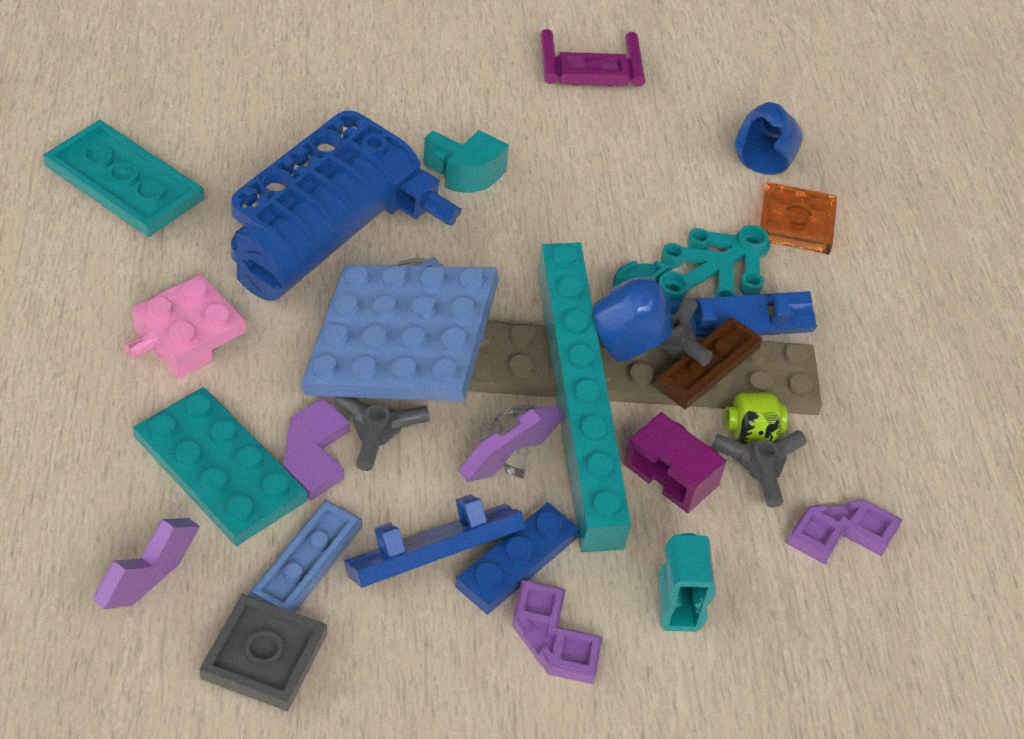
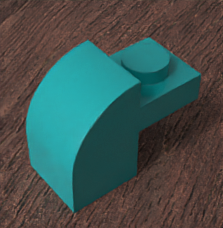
(466, 166)

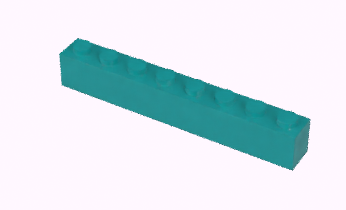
(584, 400)

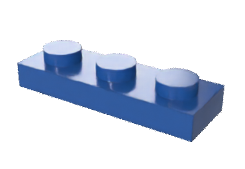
(517, 558)

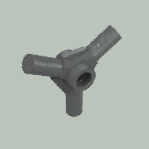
(683, 338)
(378, 425)
(763, 460)

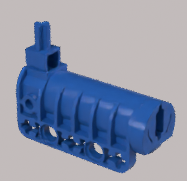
(326, 201)

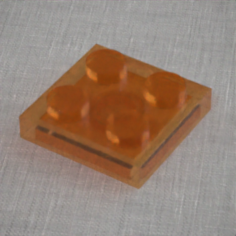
(798, 217)

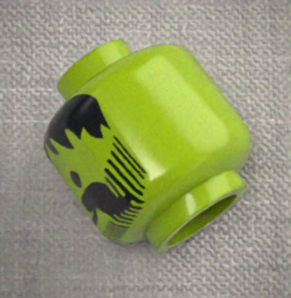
(756, 417)

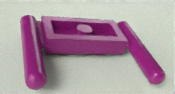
(592, 67)

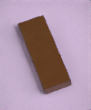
(689, 380)

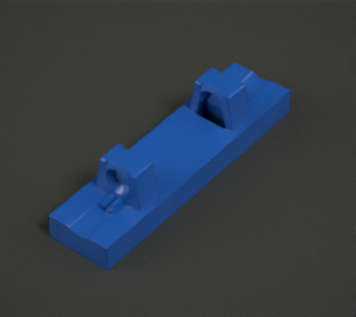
(791, 312)
(401, 555)

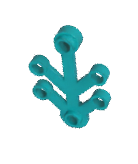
(749, 243)

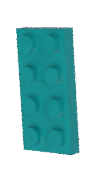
(124, 177)
(220, 465)

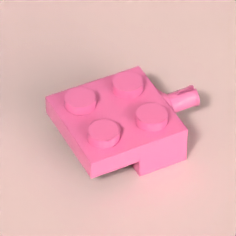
(184, 325)

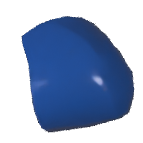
(768, 139)
(633, 318)

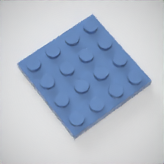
(402, 333)

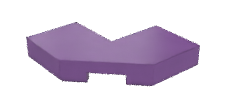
(494, 451)
(304, 453)
(859, 521)
(133, 578)
(557, 649)

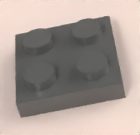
(264, 652)

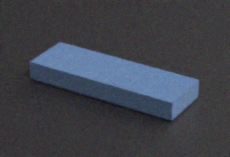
(307, 557)

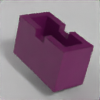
(675, 460)

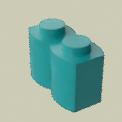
(686, 582)

